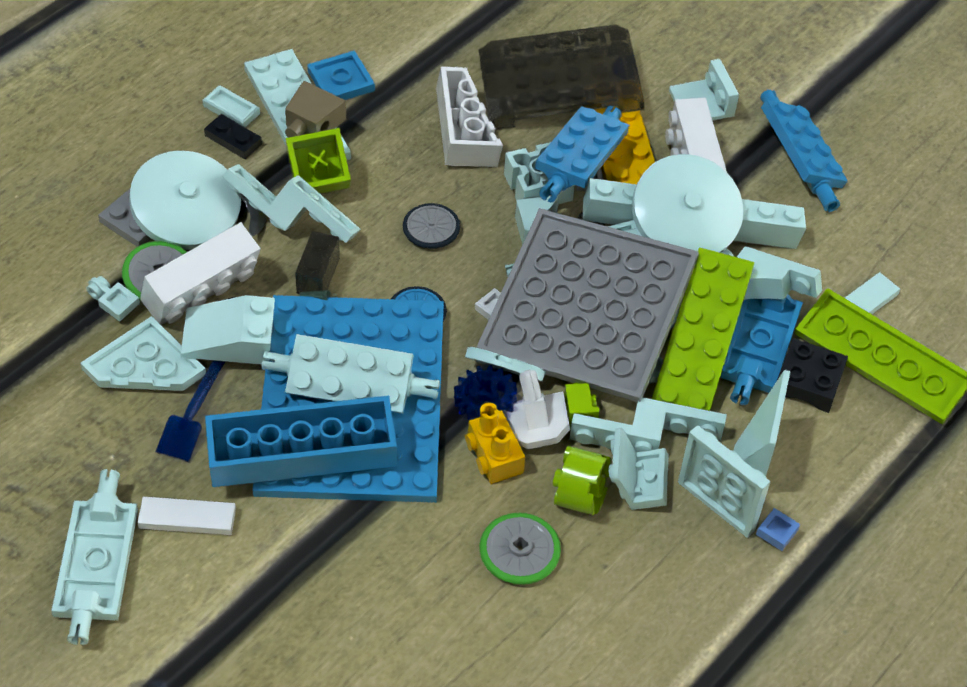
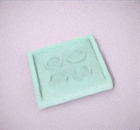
(723, 481)

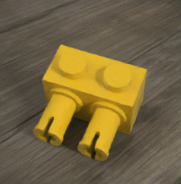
(495, 445)

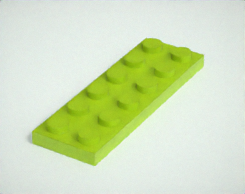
(703, 330)
(885, 355)

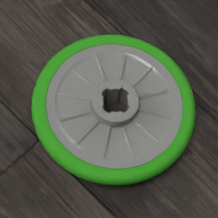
(145, 260)
(511, 565)

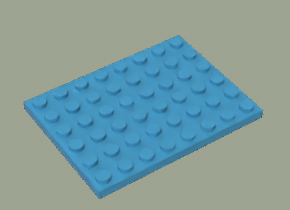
(377, 323)

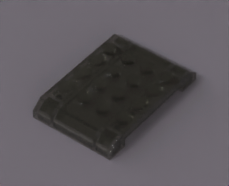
(559, 74)

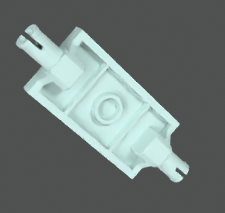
(348, 372)
(95, 559)

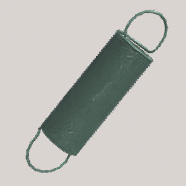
(317, 294)

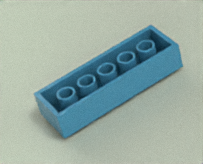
(301, 441)

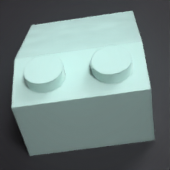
(229, 330)

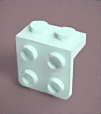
(639, 475)

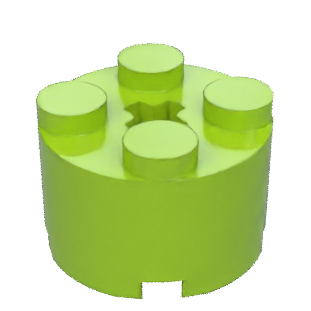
(582, 480)

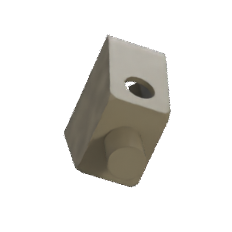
(313, 111)

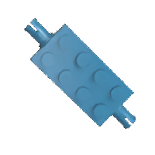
(805, 148)
(580, 149)
(760, 345)

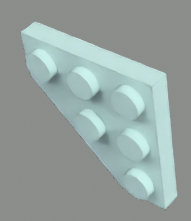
(143, 360)

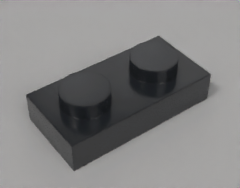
(233, 136)

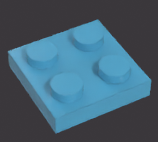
(342, 76)

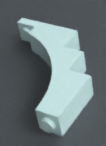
(777, 276)

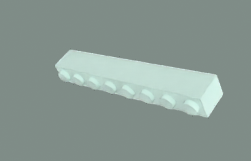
(761, 223)

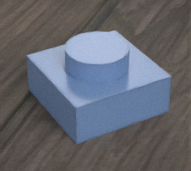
(778, 529)

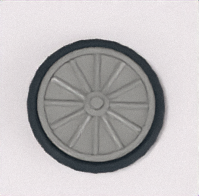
(431, 226)

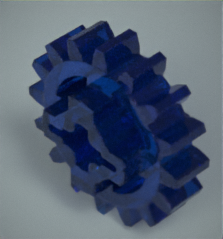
(483, 388)

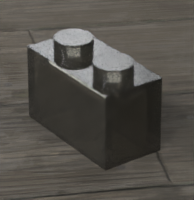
(317, 263)

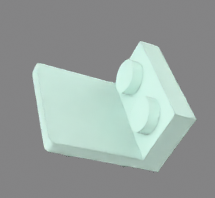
(717, 89)

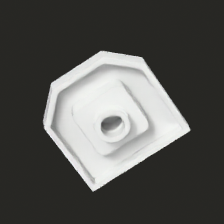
(538, 418)

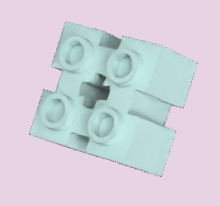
(527, 180)

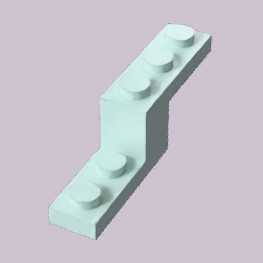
(290, 203)
(648, 423)

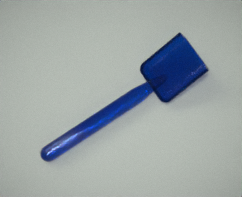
(182, 432)

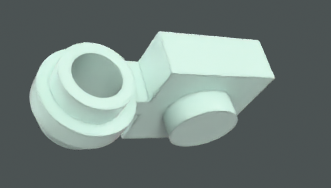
(116, 300)

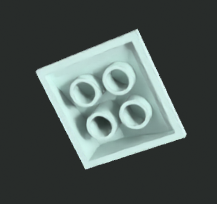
(760, 436)

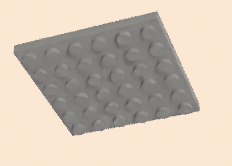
(589, 303)

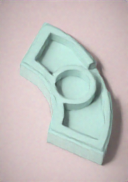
(499, 361)

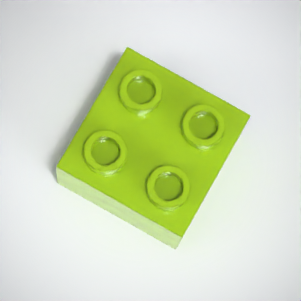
(319, 160)

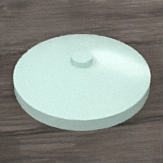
(183, 199)
(688, 203)

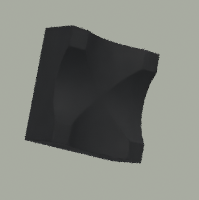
(813, 373)

